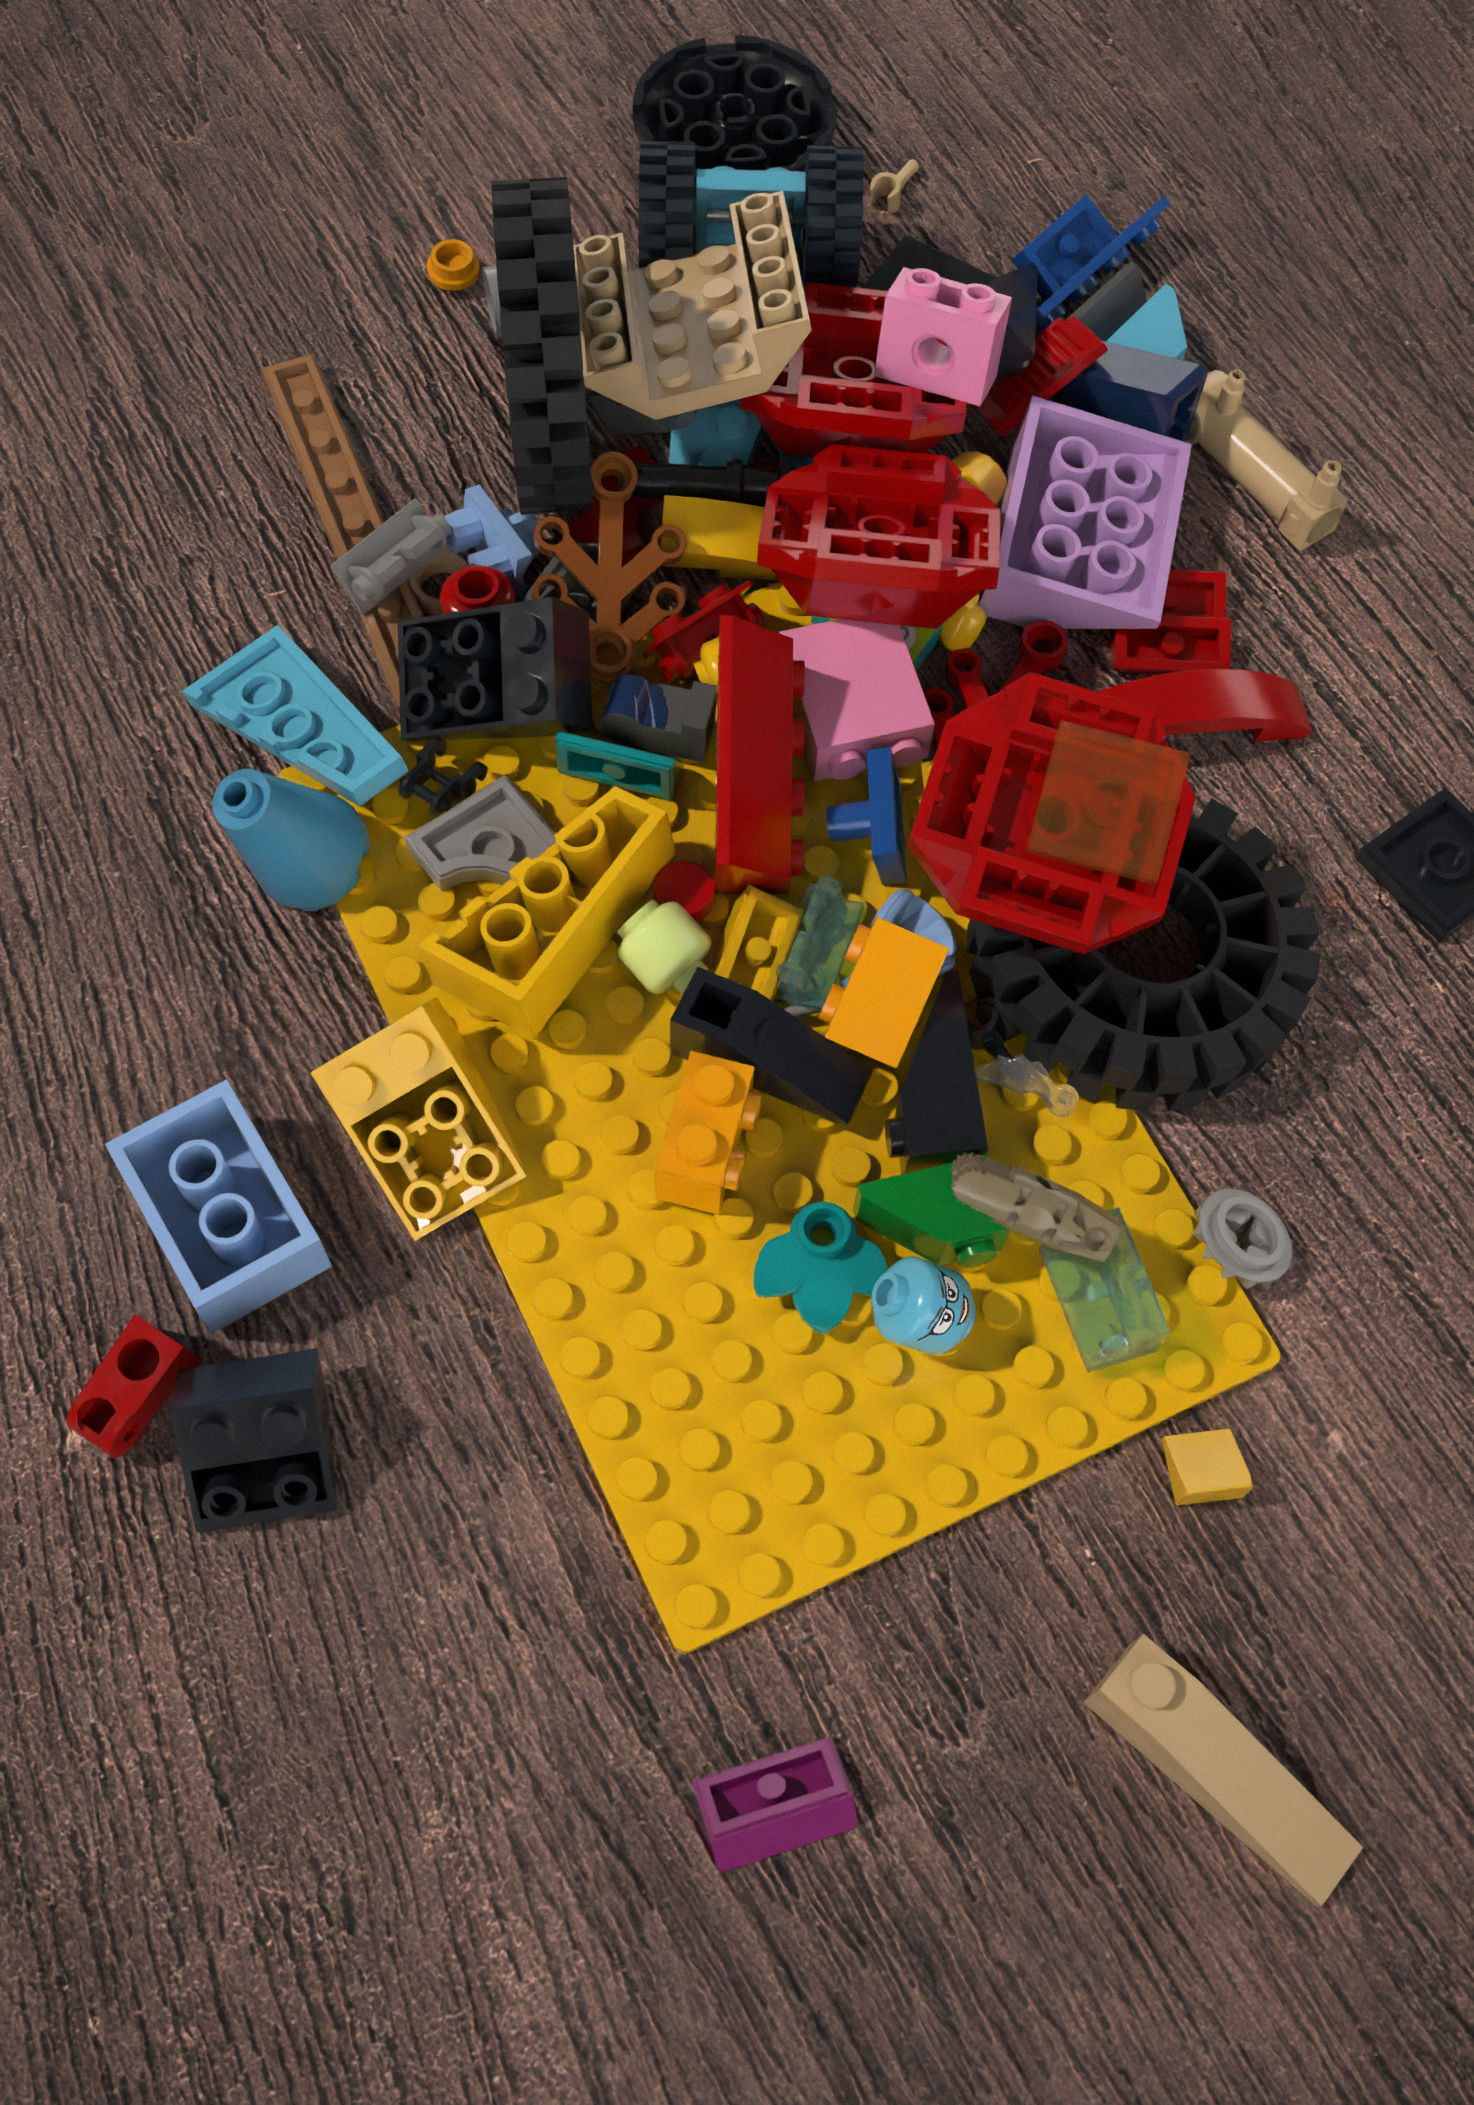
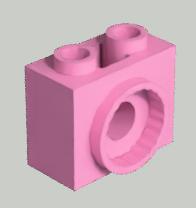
(964, 316)

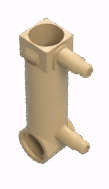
(1299, 500)

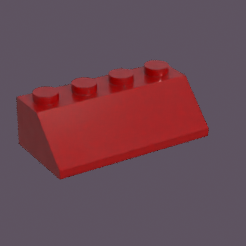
(755, 759)

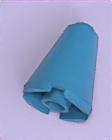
(292, 837)

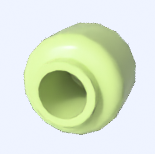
(663, 946)

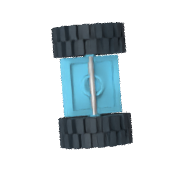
(820, 201)

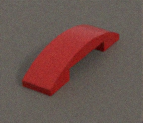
(1220, 702)

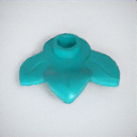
(818, 1275)

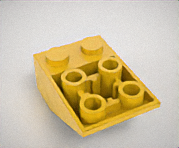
(422, 1118)

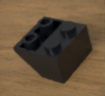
(255, 1440)

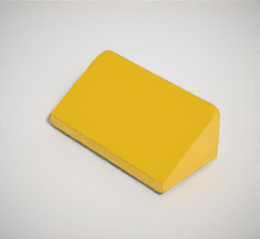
(757, 940)

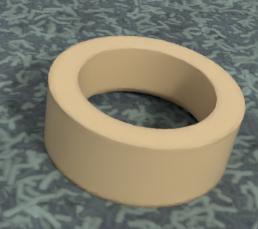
(442, 563)

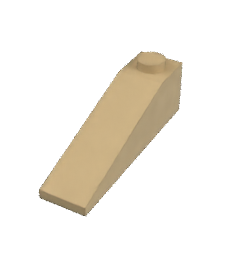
(1223, 1767)

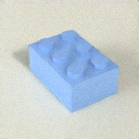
(218, 1206)

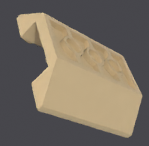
(693, 325)

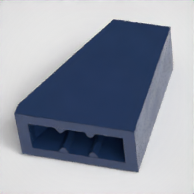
(1139, 390)

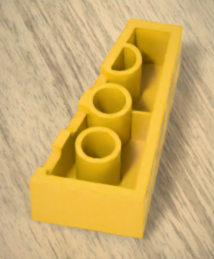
(554, 916)

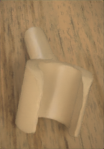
(891, 185)

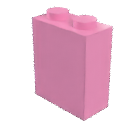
(858, 697)

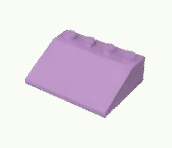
(1086, 521)

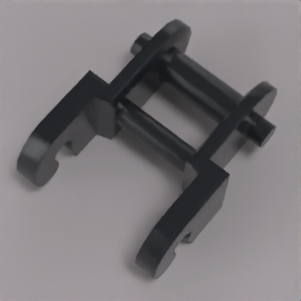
(457, 788)

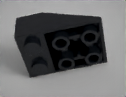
(496, 672)

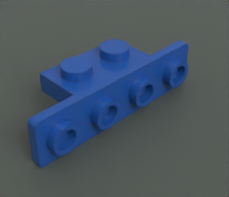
(1075, 249)

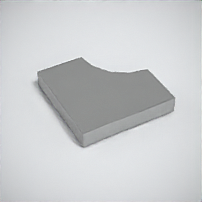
(481, 837)

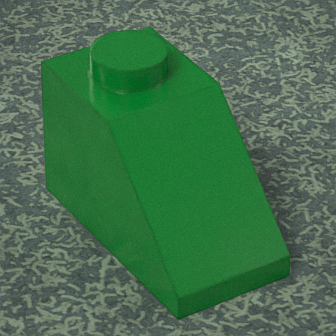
(928, 1219)

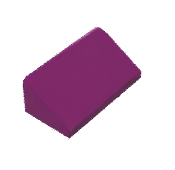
(775, 1804)

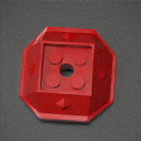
(831, 388)
(880, 537)
(983, 806)

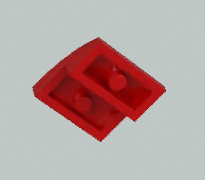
(1190, 633)

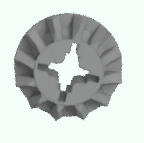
(1264, 1235)

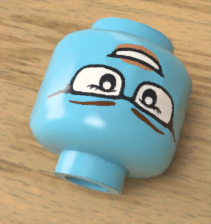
(923, 1306)

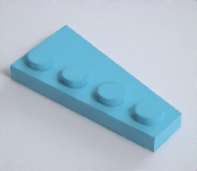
(298, 715)

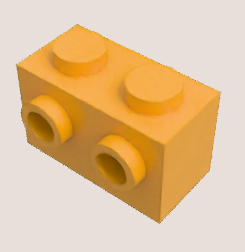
(884, 990)
(705, 1131)

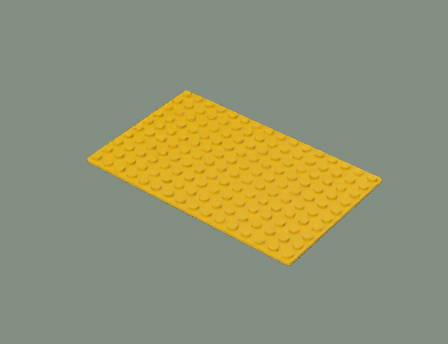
(716, 1418)

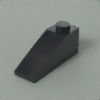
(940, 1098)

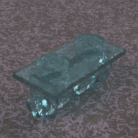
(818, 945)

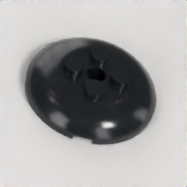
(739, 103)

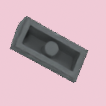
(1113, 303)

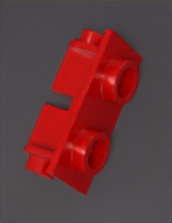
(681, 639)

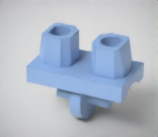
(499, 537)

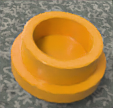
(453, 265)

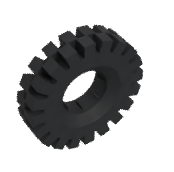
(542, 344)
(1174, 1034)

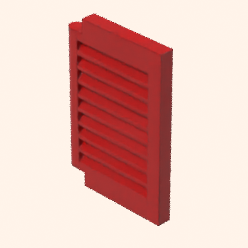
(1059, 357)

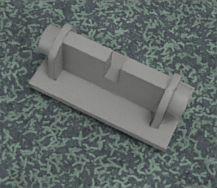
(391, 555)

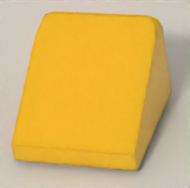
(1206, 1467)

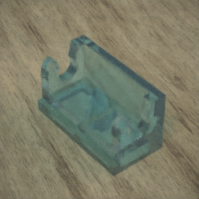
(1107, 1302)

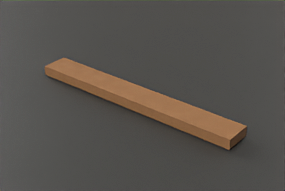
(338, 492)

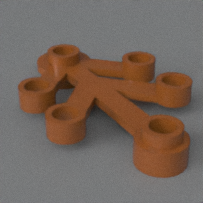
(609, 581)

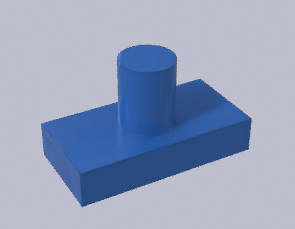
(876, 818)

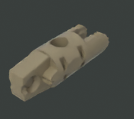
(1035, 1206)

